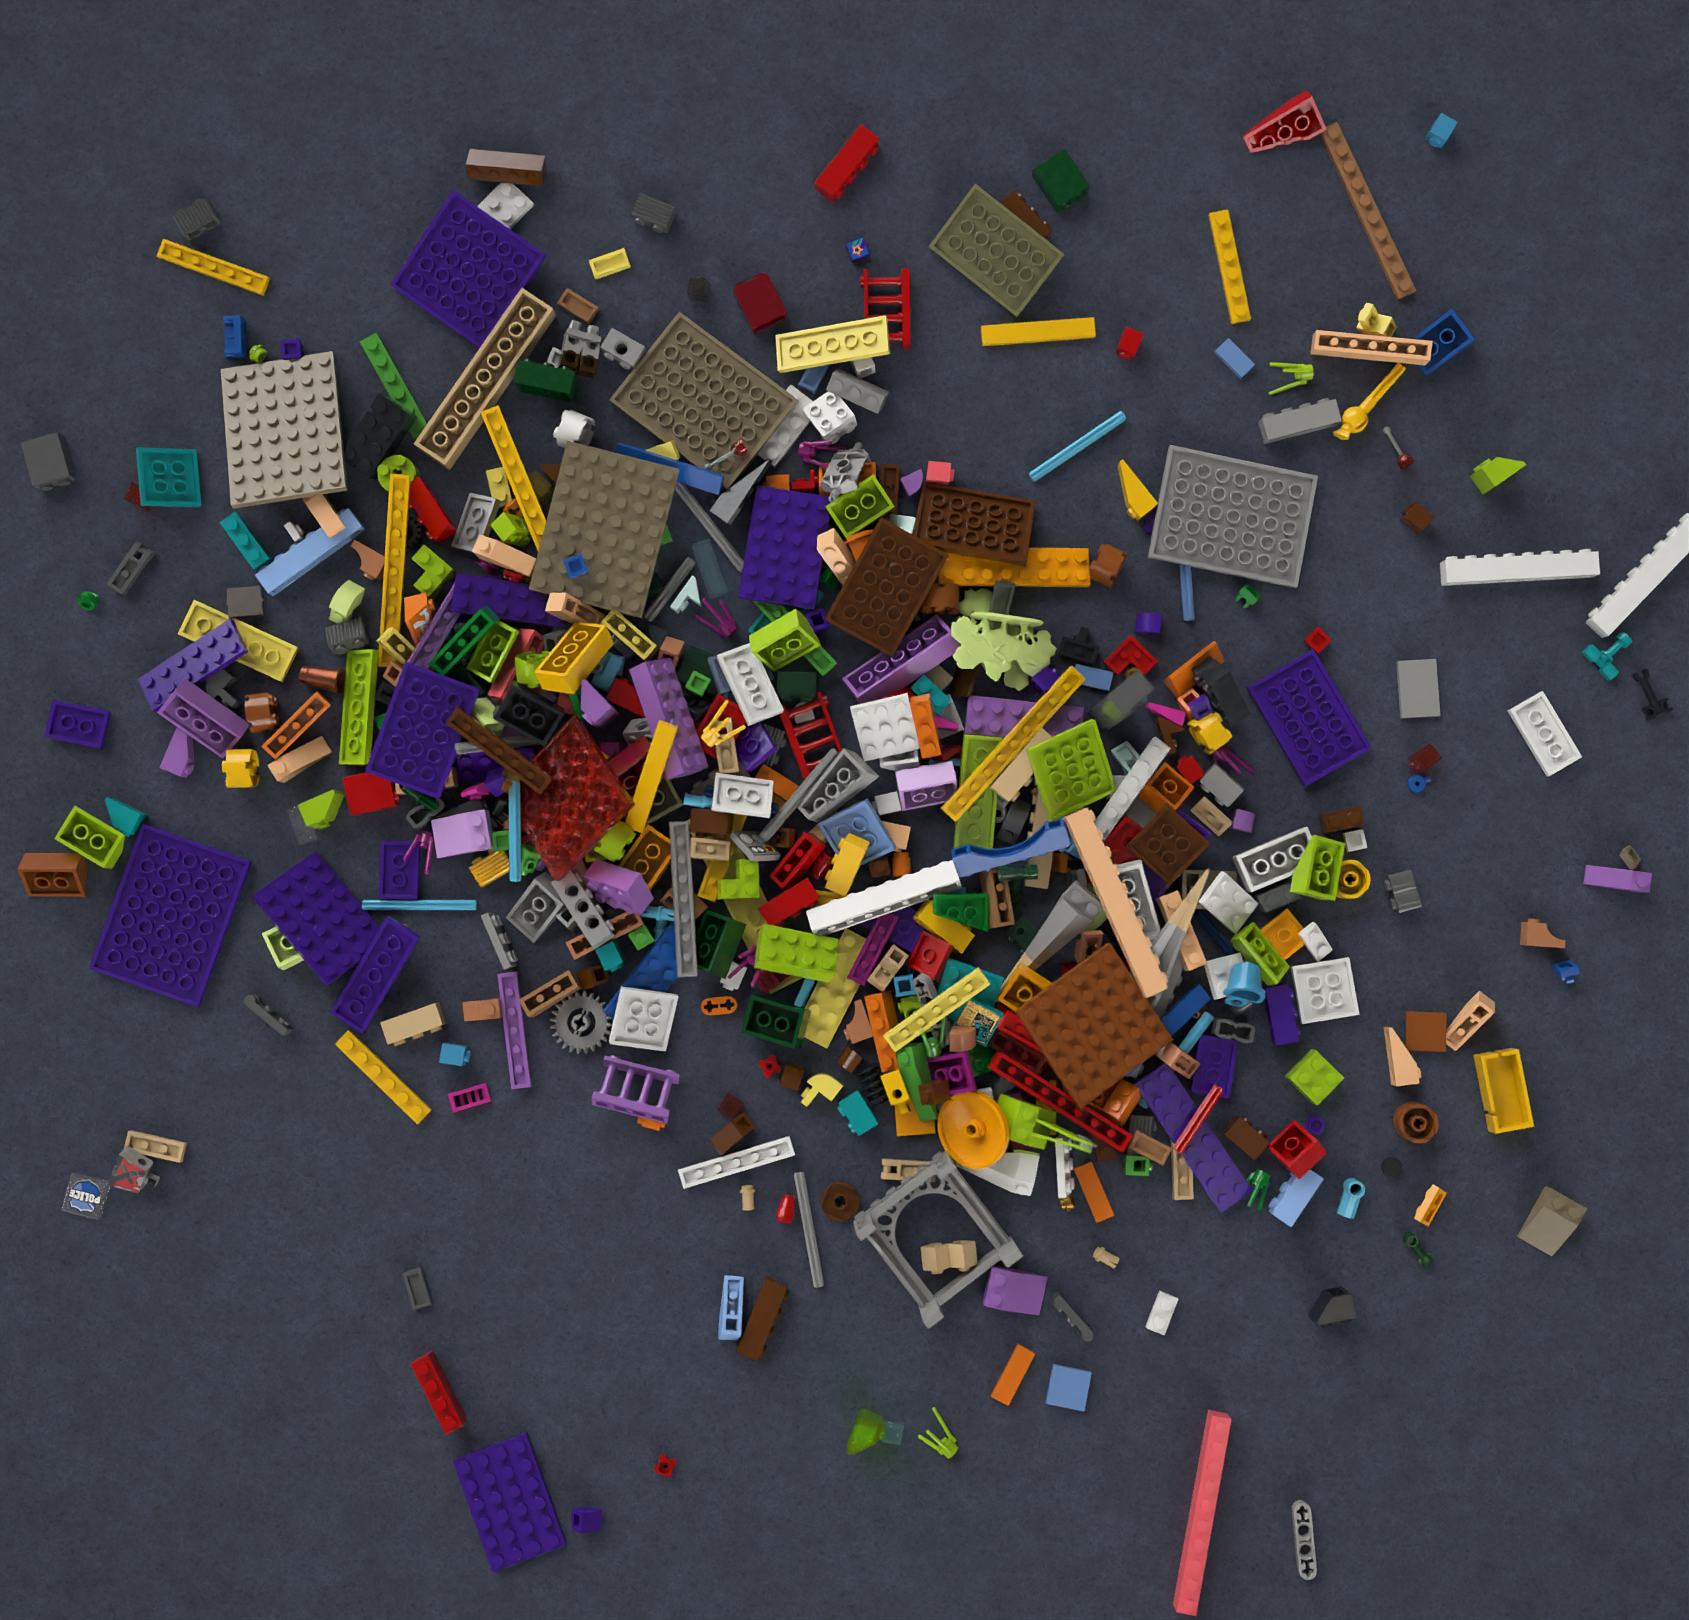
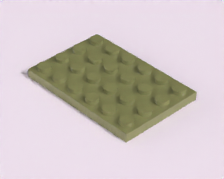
(996, 250)

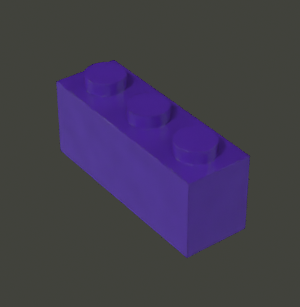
(1281, 1014)

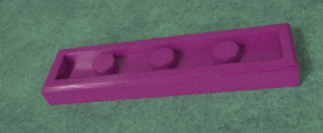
(872, 948)

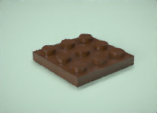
(1168, 844)

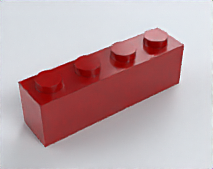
(847, 163)
(439, 1392)

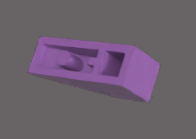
(179, 755)
(1618, 878)

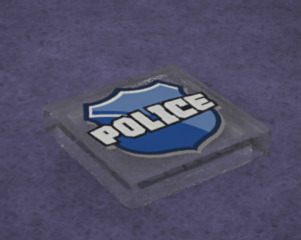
(85, 1196)

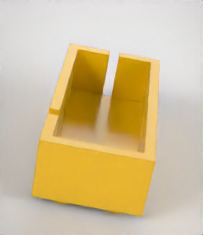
(1503, 1090)

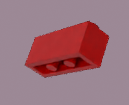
(798, 860)
(789, 903)

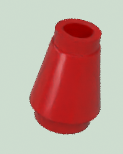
(821, 865)
(786, 1209)

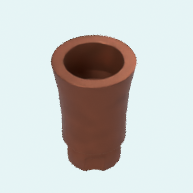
(323, 677)

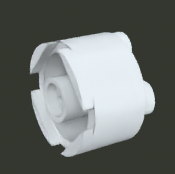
(574, 428)

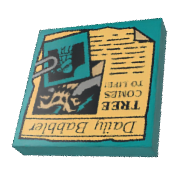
(979, 1015)

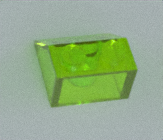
(866, 1431)

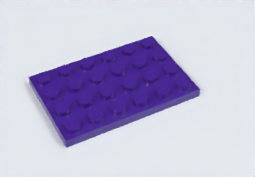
(782, 548)
(1308, 718)
(414, 740)
(318, 917)
(509, 1502)

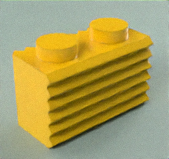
(490, 868)

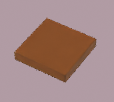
(1425, 1031)

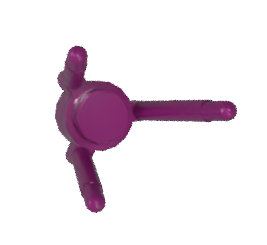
(808, 450)
(726, 627)
(1224, 754)
(426, 841)
(750, 959)

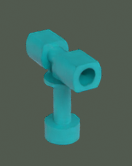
(1604, 658)

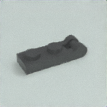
(130, 568)
(268, 1014)
(1072, 1317)

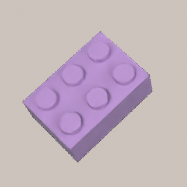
(926, 785)

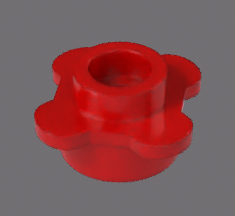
(768, 1071)
(667, 1472)

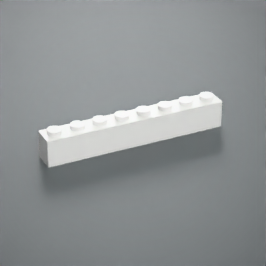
(1519, 568)
(1641, 580)
(883, 898)

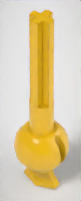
(1356, 418)

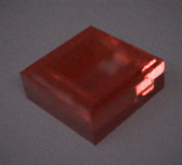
(730, 1105)

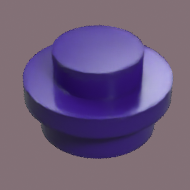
(1315, 1125)

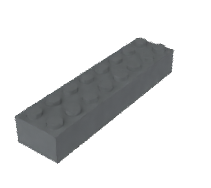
(1121, 701)

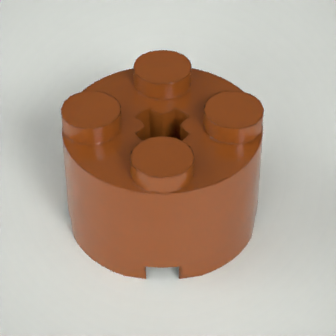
(1108, 565)
(942, 600)
(261, 712)
(1421, 1131)

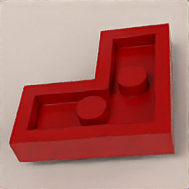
(1130, 652)

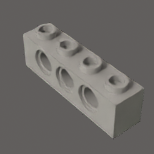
(595, 936)

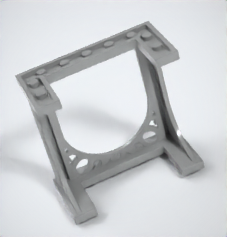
(868, 1227)

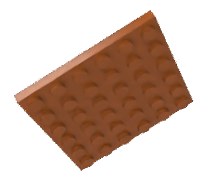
(1093, 1025)

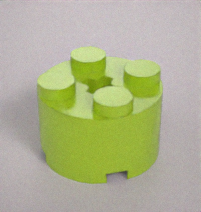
(396, 465)
(525, 666)
(613, 842)

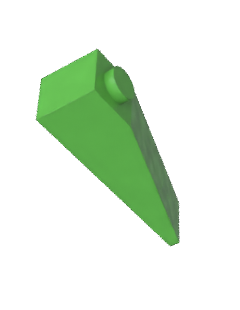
(915, 1071)

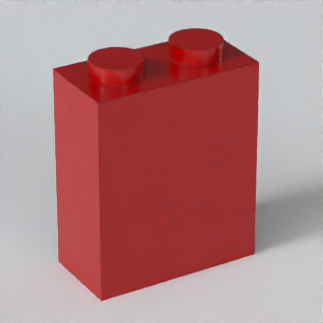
(369, 793)

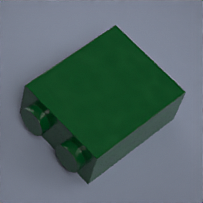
(1061, 181)

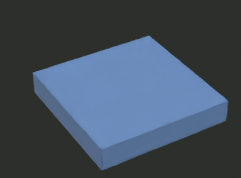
(1068, 1387)

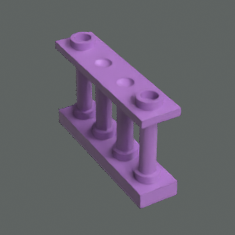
(640, 1107)

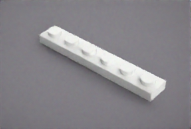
(1131, 786)
(736, 1162)

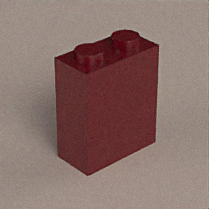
(759, 302)

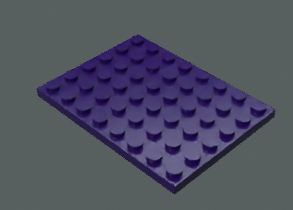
(170, 915)

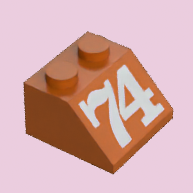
(418, 614)

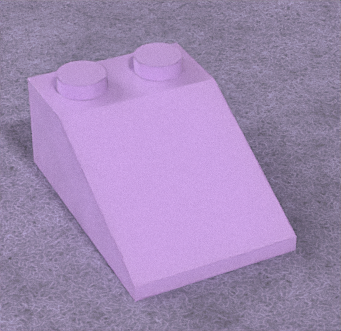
(462, 833)

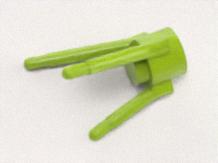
(1301, 372)
(945, 1446)

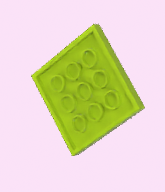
(1071, 770)

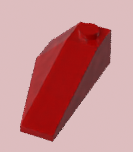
(1292, 122)

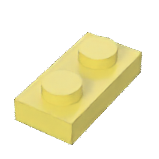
(499, 486)

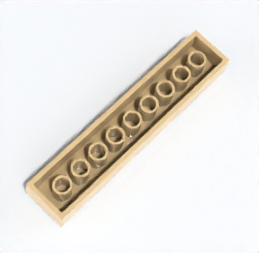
(485, 378)

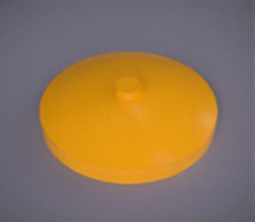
(973, 1129)

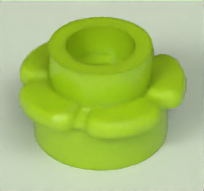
(258, 353)

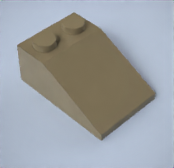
(1551, 1221)

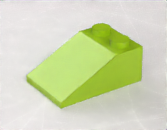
(1319, 869)

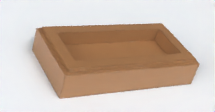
(578, 306)
(1149, 1147)

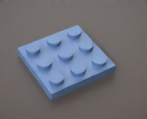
(860, 821)

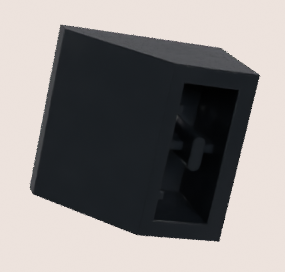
(1332, 1306)

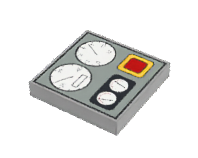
(754, 846)

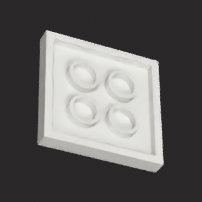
(885, 727)
(1324, 990)
(643, 1019)

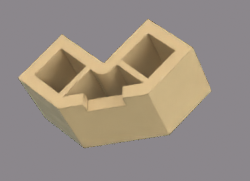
(940, 1256)

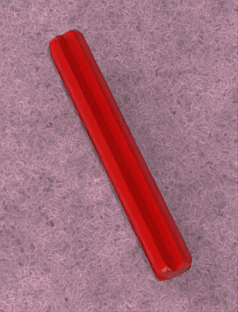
(1198, 1118)

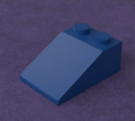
(1449, 338)

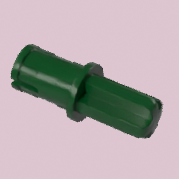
(422, 798)

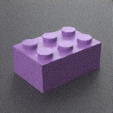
(618, 887)

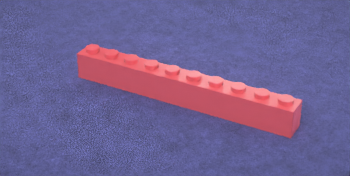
(1202, 1512)

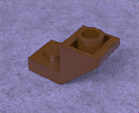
(732, 1133)

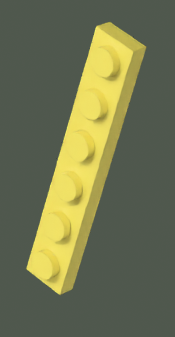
(936, 1009)

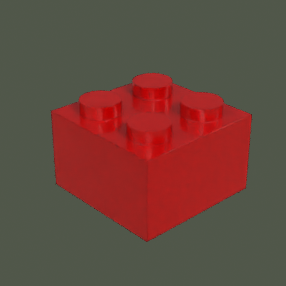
(1296, 1149)

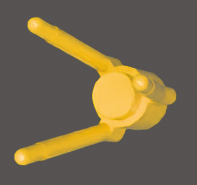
(711, 736)

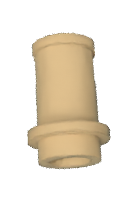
(747, 1197)
(1105, 1257)

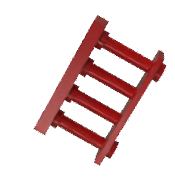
(902, 300)
(793, 732)
(1013, 1026)

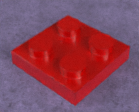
(930, 955)

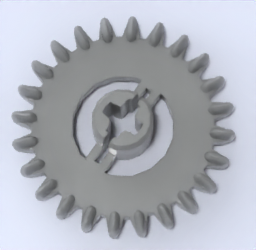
(576, 1040)

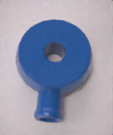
(1421, 783)

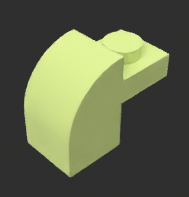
(345, 601)

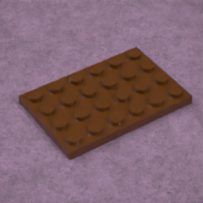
(975, 523)
(886, 587)

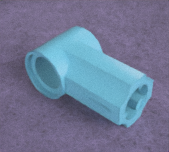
(604, 679)
(1350, 1200)

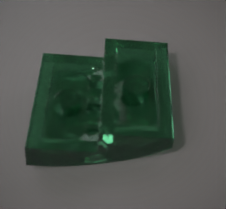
(696, 661)

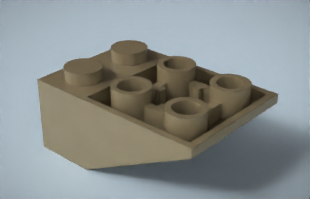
(1189, 878)

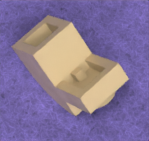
(887, 968)

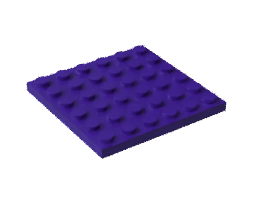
(467, 269)

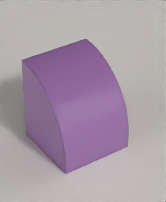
(912, 483)
(1242, 820)

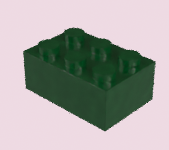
(546, 380)
(717, 943)
(776, 1021)

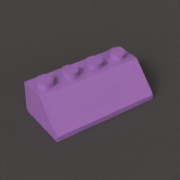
(595, 707)
(203, 718)

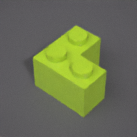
(435, 574)
(746, 882)

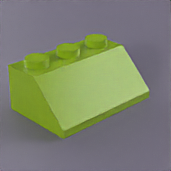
(860, 507)
(783, 640)
(492, 651)
(91, 838)
(1260, 951)

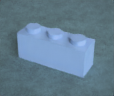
(1294, 1197)

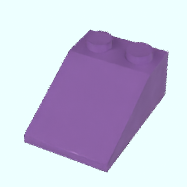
(1014, 1290)

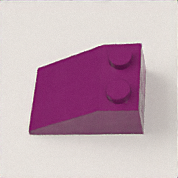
(954, 1068)

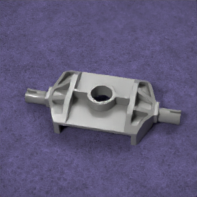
(844, 471)

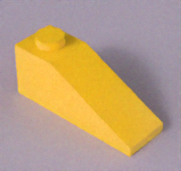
(1136, 496)

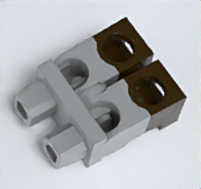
(582, 344)

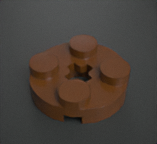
(844, 1211)

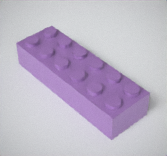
(915, 656)
(664, 700)
(999, 716)

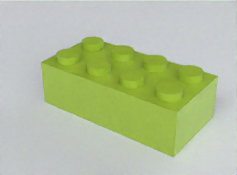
(796, 953)

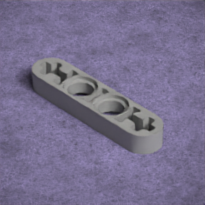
(920, 990)
(1306, 1539)

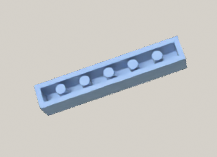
(307, 554)

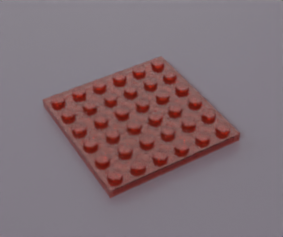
(578, 802)

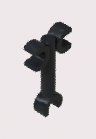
(1656, 707)

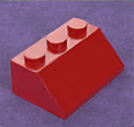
(430, 512)

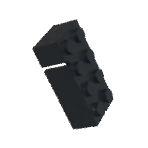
(377, 435)

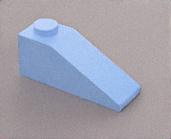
(731, 1308)

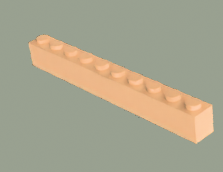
(1115, 902)

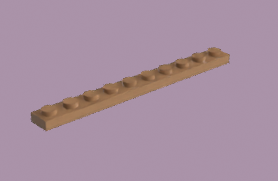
(1367, 211)

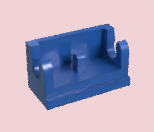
(235, 337)

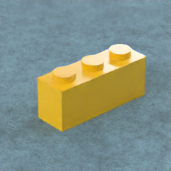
(846, 864)
(943, 928)

